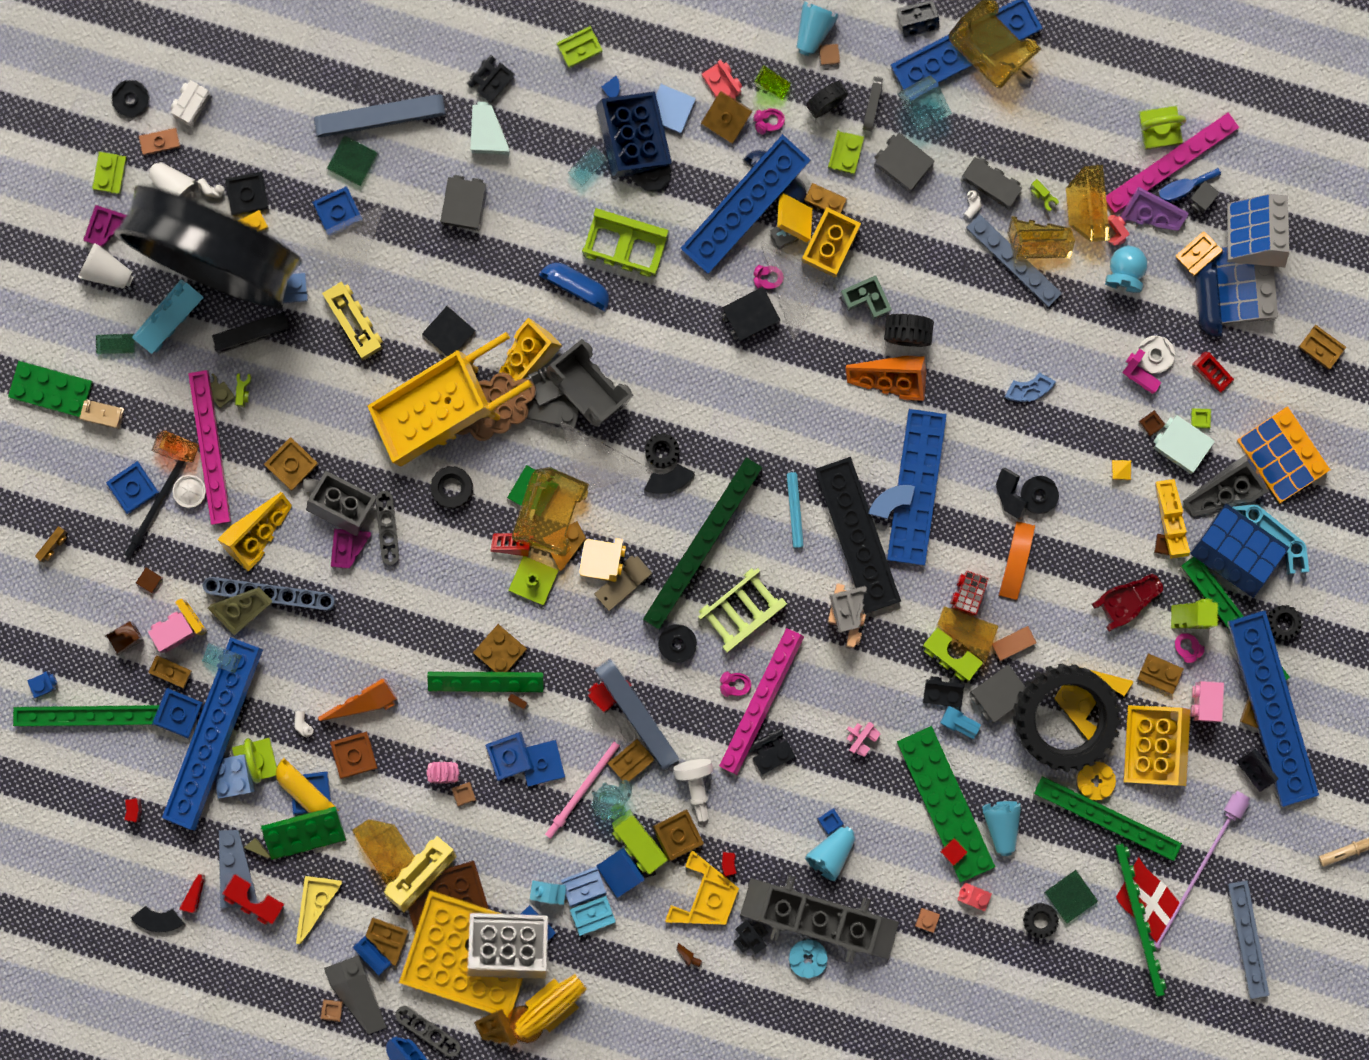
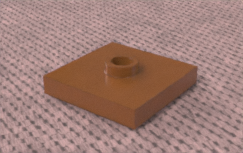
(353, 755)

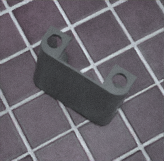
(586, 384)

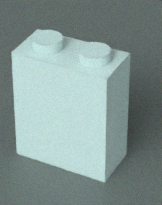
(1183, 444)

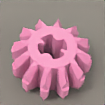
(442, 772)

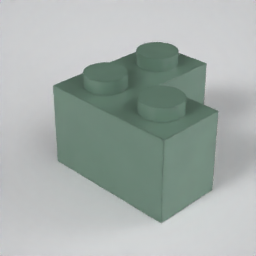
(867, 292)

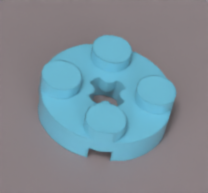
(808, 947)

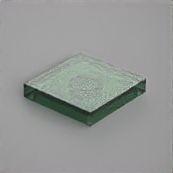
(352, 160)
(1071, 896)

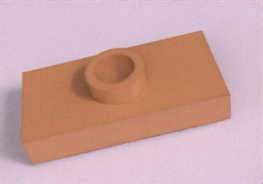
(159, 141)

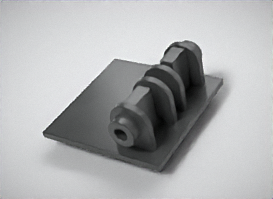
(545, 388)

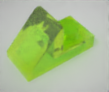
(772, 83)

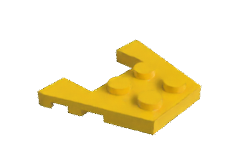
(1078, 702)
(713, 897)

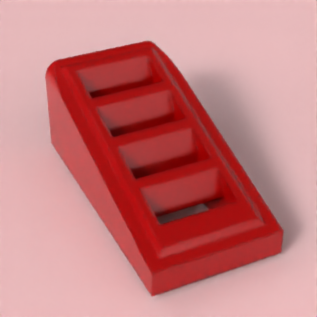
(1217, 367)
(513, 550)
(193, 896)

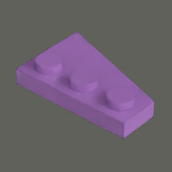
(1152, 210)

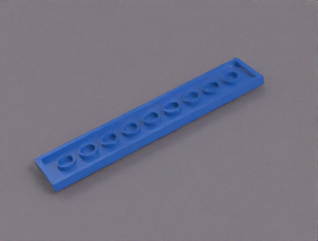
(1273, 708)
(211, 737)

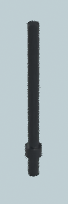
(137, 538)

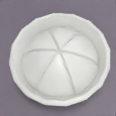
(189, 491)

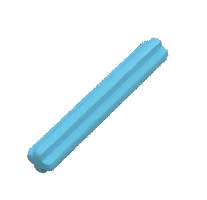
(795, 512)

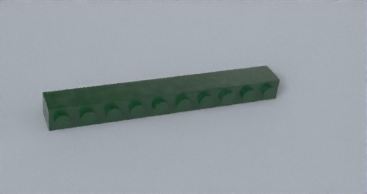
(702, 543)

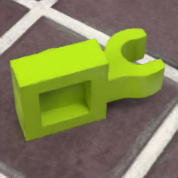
(1041, 191)
(242, 395)

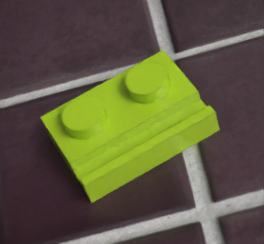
(579, 47)
(845, 152)
(109, 173)

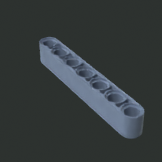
(379, 115)
(279, 592)
(637, 714)

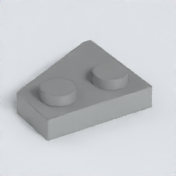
(847, 608)

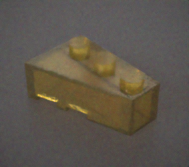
(1040, 241)

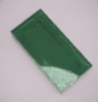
(115, 344)

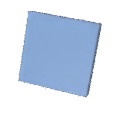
(674, 107)

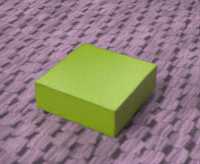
(1201, 418)

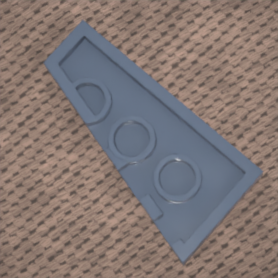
(233, 861)

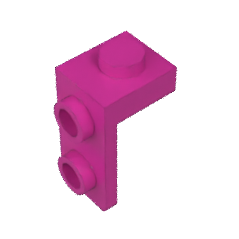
(1139, 375)

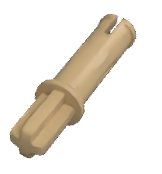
(1344, 852)

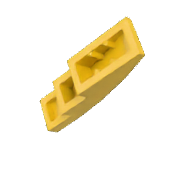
(1172, 518)

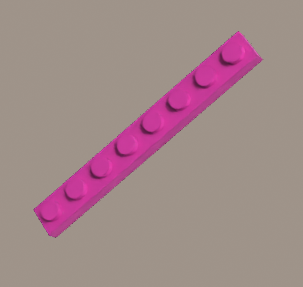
(1172, 161)
(209, 447)
(761, 701)

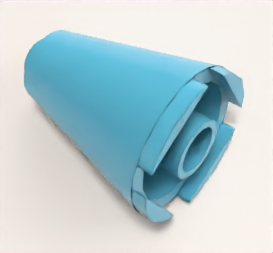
(814, 27)
(1003, 825)
(832, 853)

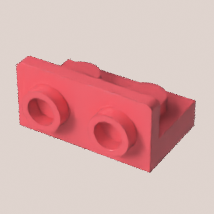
(720, 79)

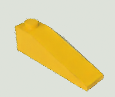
(530, 350)
(250, 535)

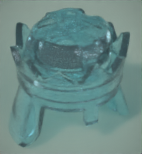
(611, 800)

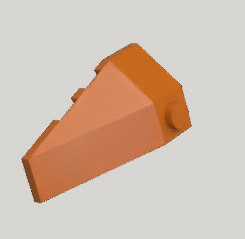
(895, 375)
(372, 698)

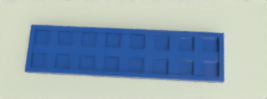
(920, 469)

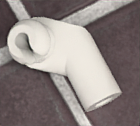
(216, 192)
(974, 203)
(301, 726)

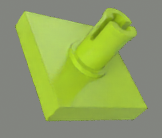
(533, 580)

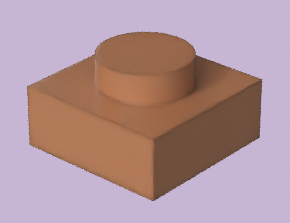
(927, 920)

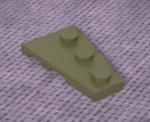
(240, 609)

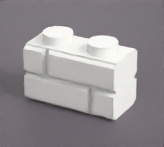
(190, 103)

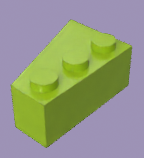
(1195, 615)
(638, 842)

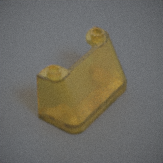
(991, 44)
(548, 510)

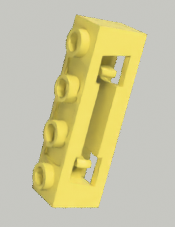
(369, 347)
(419, 875)

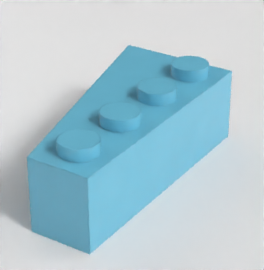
(167, 316)

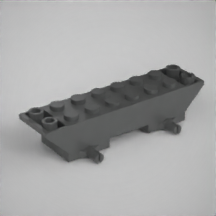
(819, 918)

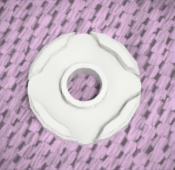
(1167, 354)

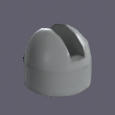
(1022, 79)
(309, 484)

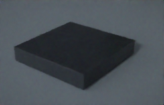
(246, 193)
(448, 331)

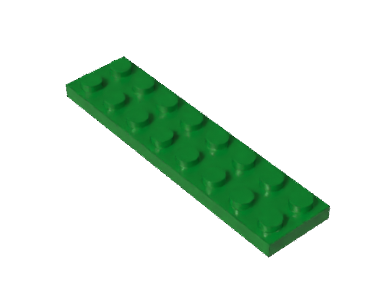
(945, 801)

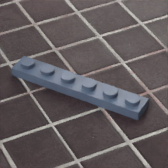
(1021, 268)
(1248, 939)

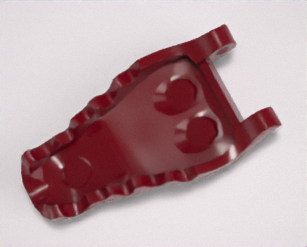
(1126, 601)

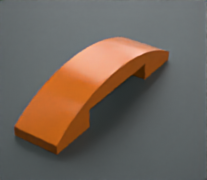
(1017, 560)

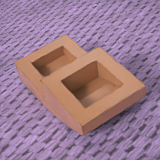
(1014, 643)

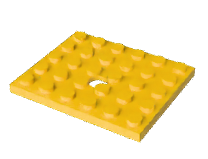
(440, 959)

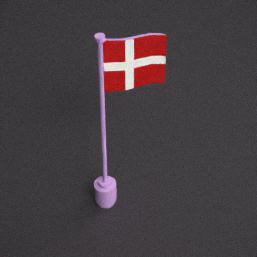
(1158, 900)

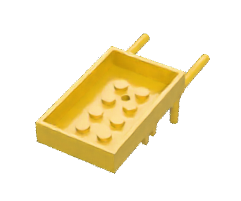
(419, 411)

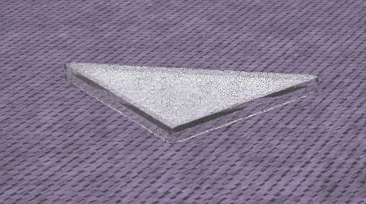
(346, 242)
(795, 285)
(598, 462)

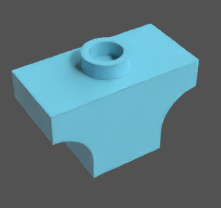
(548, 892)

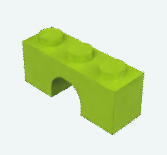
(937, 646)

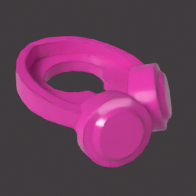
(762, 127)
(758, 272)
(1187, 656)
(727, 677)

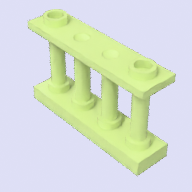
(744, 628)

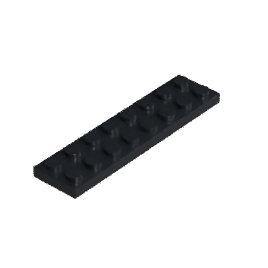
(857, 534)

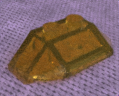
(1088, 204)
(384, 848)

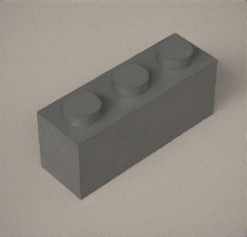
(992, 182)

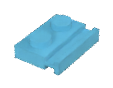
(593, 915)

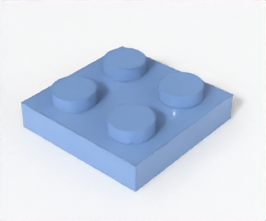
(233, 777)

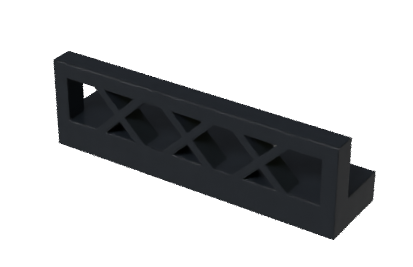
(251, 333)

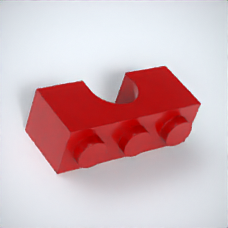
(237, 892)

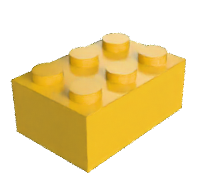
(831, 242)

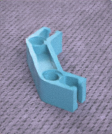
(1279, 531)

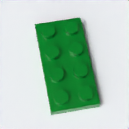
(49, 389)
(303, 833)

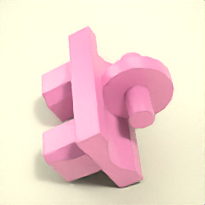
(869, 731)

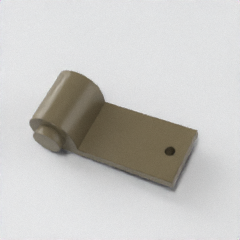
(632, 576)

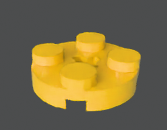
(1104, 788)

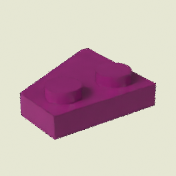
(102, 225)
(347, 547)

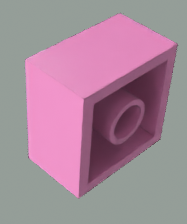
(171, 632)
(1208, 701)

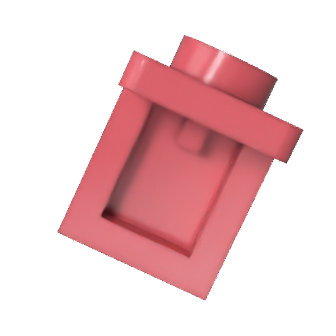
(1117, 225)
(974, 896)

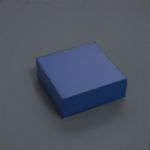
(830, 821)

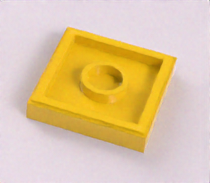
(794, 217)
(191, 617)

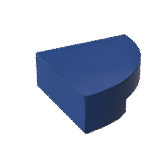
(612, 87)

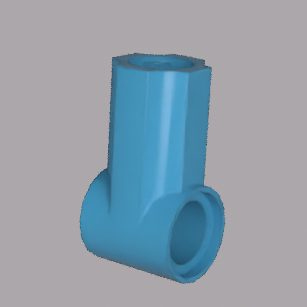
(957, 721)

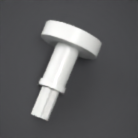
(694, 772)

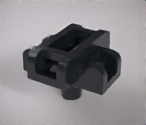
(750, 937)

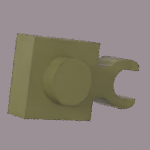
(221, 393)

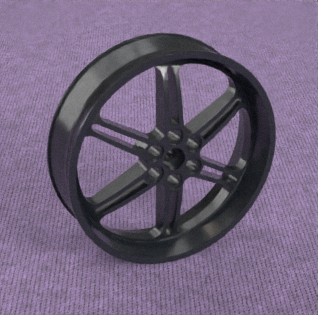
(208, 246)

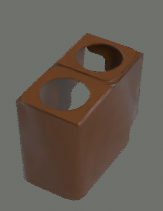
(124, 637)

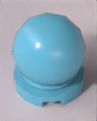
(1127, 268)

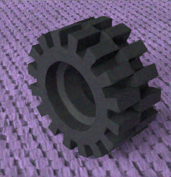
(650, 450)
(1295, 622)
(1029, 920)

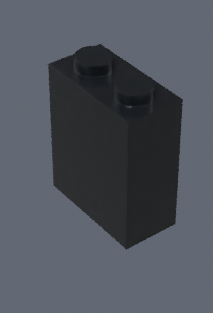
(750, 315)

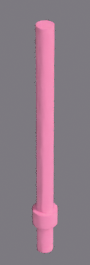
(559, 820)

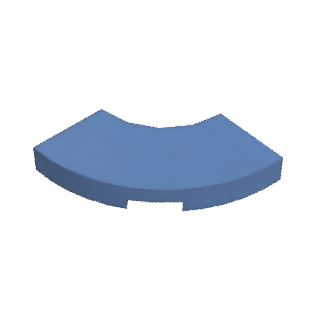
(1029, 390)
(890, 499)

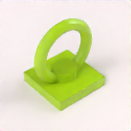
(1161, 127)
(259, 758)

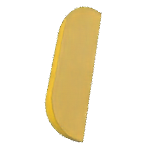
(300, 788)

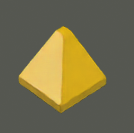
(1121, 470)

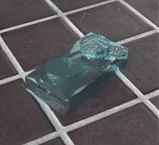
(587, 166)
(221, 658)

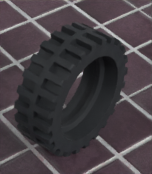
(1092, 748)

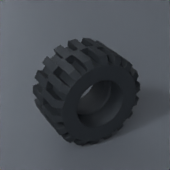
(909, 330)

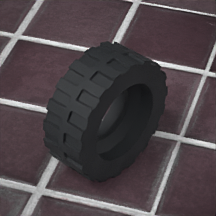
(827, 99)
(466, 487)

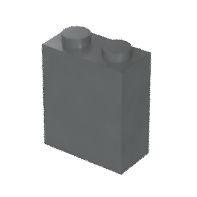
(903, 162)
(463, 203)
(998, 694)

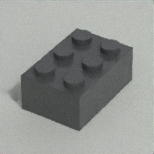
(341, 503)

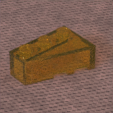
(968, 631)

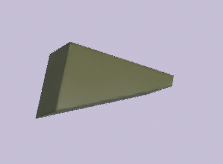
(257, 847)

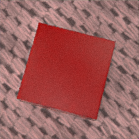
(953, 851)

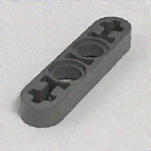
(384, 528)
(426, 1033)

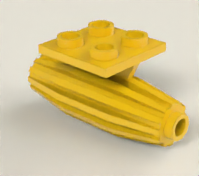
(550, 1006)

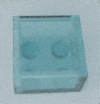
(923, 99)

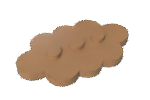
(511, 412)

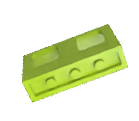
(629, 232)

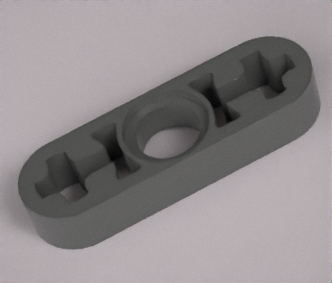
(872, 104)

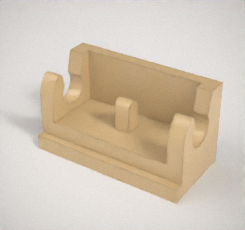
(102, 414)

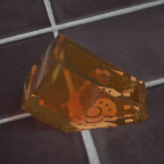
(174, 447)

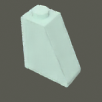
(486, 131)

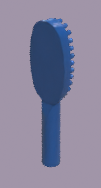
(1181, 188)

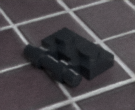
(494, 82)
(774, 756)

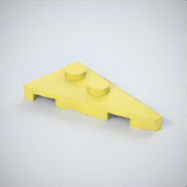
(315, 898)

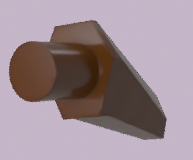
(687, 956)

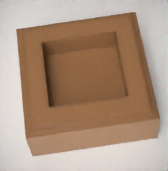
(829, 54)
(463, 794)
(331, 1010)

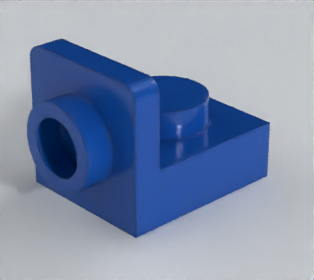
(42, 684)

